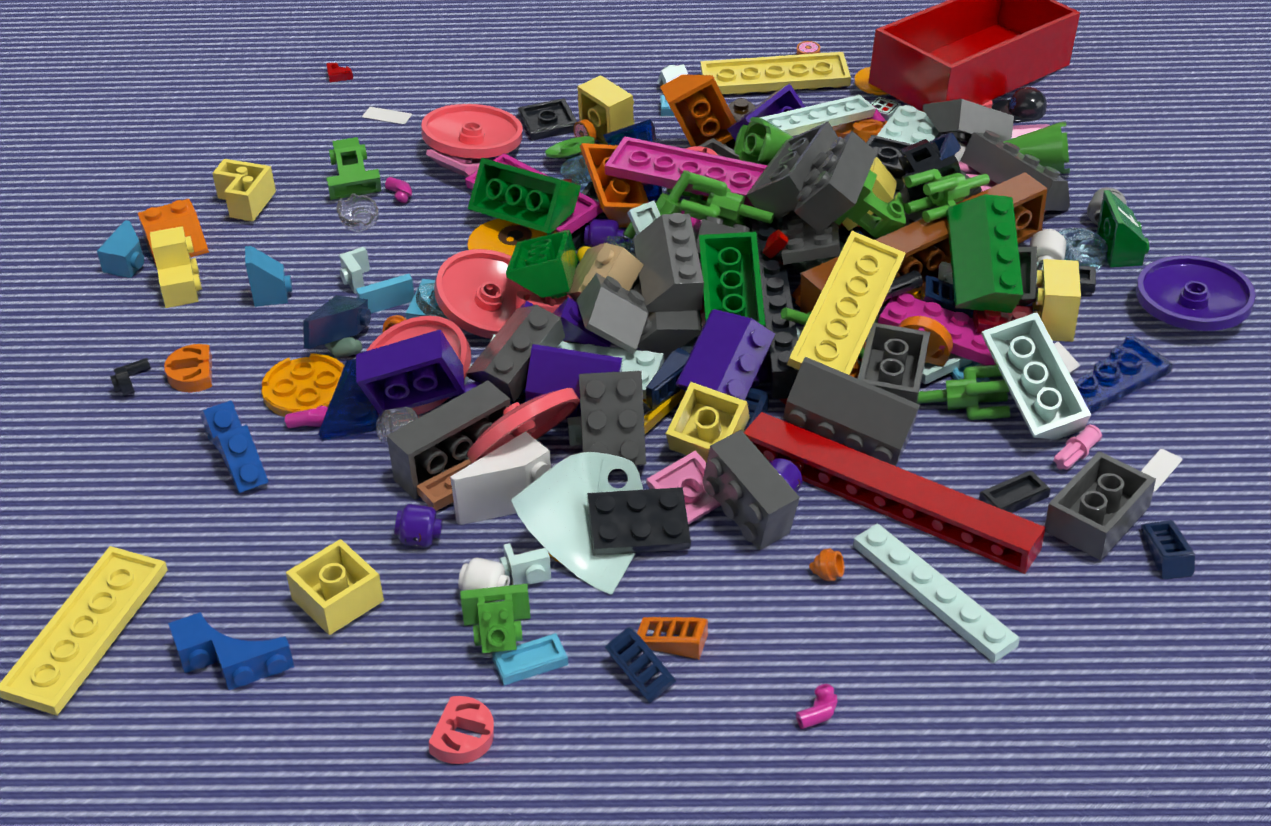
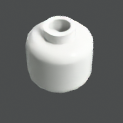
(1049, 245)
(482, 574)

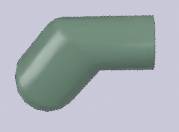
(344, 347)

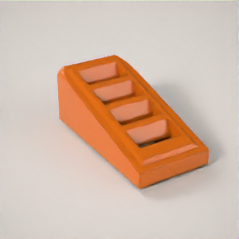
(691, 633)

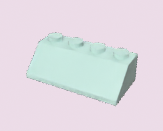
(1037, 378)

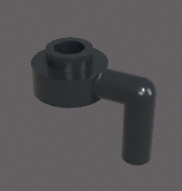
(121, 379)

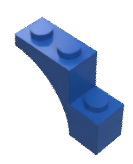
(234, 445)
(238, 659)

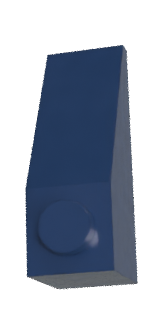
(336, 320)

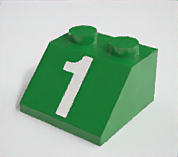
(1121, 232)

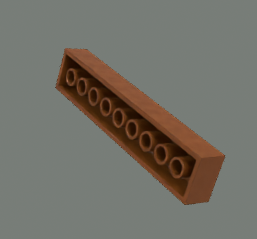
(928, 242)

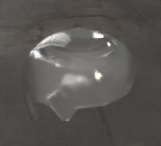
(357, 212)

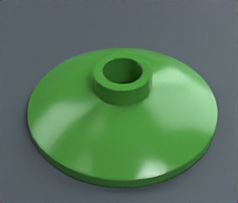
(568, 148)

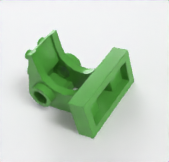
(352, 177)
(890, 214)
(496, 621)

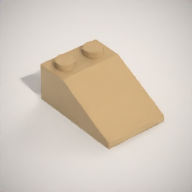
(606, 261)

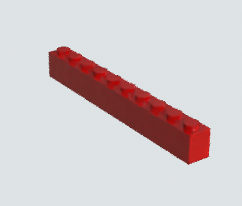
(901, 494)

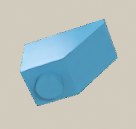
(121, 252)
(266, 278)

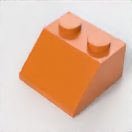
(170, 216)

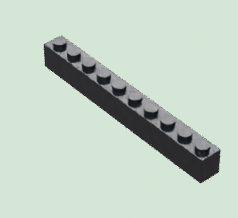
(775, 298)

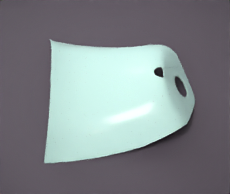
(558, 515)

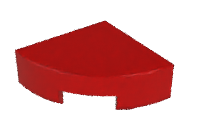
(338, 73)
(775, 244)

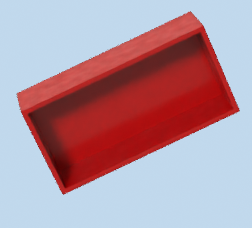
(971, 49)

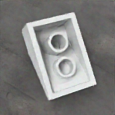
(491, 482)

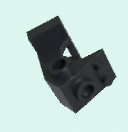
(924, 157)

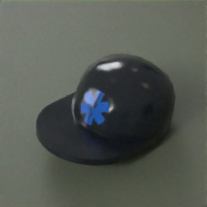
(1025, 105)

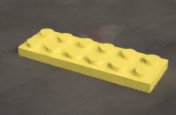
(775, 72)
(848, 304)
(82, 630)

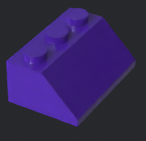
(727, 354)
(560, 369)

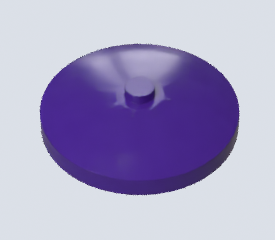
(1195, 293)

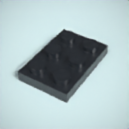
(638, 521)

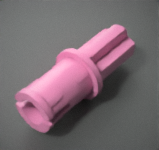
(1077, 447)

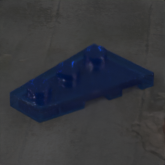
(349, 408)

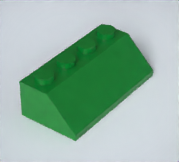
(522, 196)
(985, 254)
(545, 264)
(732, 274)

